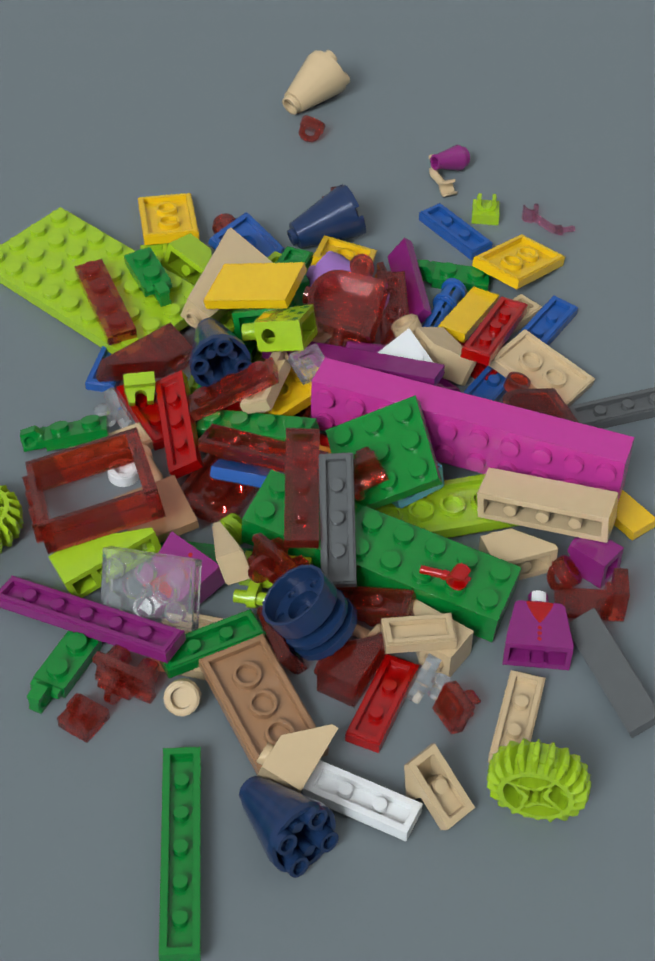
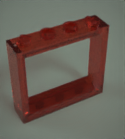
(100, 518)

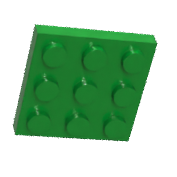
(401, 444)

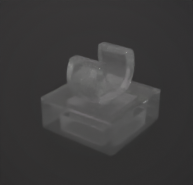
(306, 362)
(114, 409)
(428, 680)

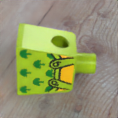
(282, 329)

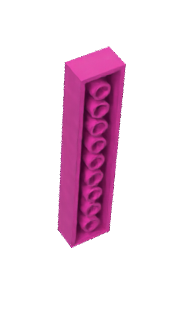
(476, 430)

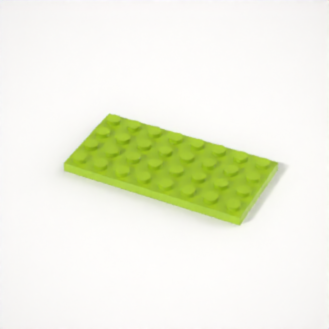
(42, 270)

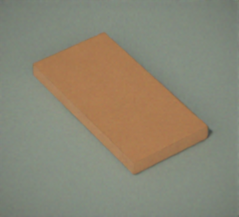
(255, 695)

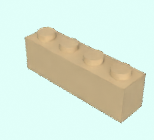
(547, 504)

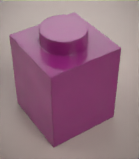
(595, 559)

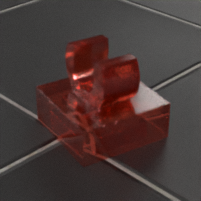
(455, 706)
(83, 717)

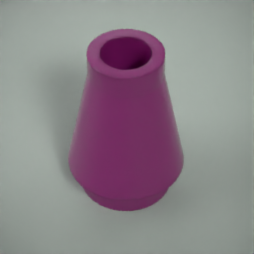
(453, 158)

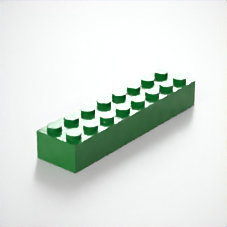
(391, 557)

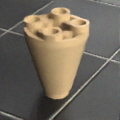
(315, 82)

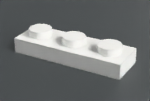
(363, 800)

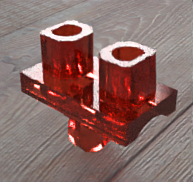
(367, 472)
(271, 559)
(124, 680)

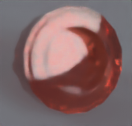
(312, 125)
(565, 571)

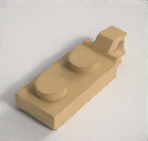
(265, 399)

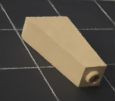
(231, 250)

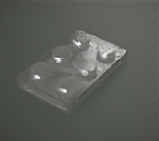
(152, 586)

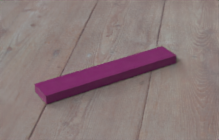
(404, 367)
(91, 619)

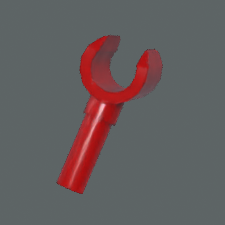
(456, 578)

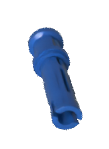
(445, 296)

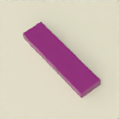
(404, 259)

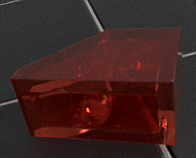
(350, 669)

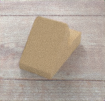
(435, 783)

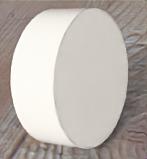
(123, 475)

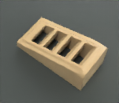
(229, 556)

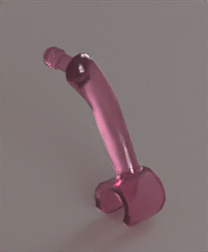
(531, 216)

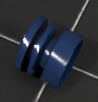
(309, 612)

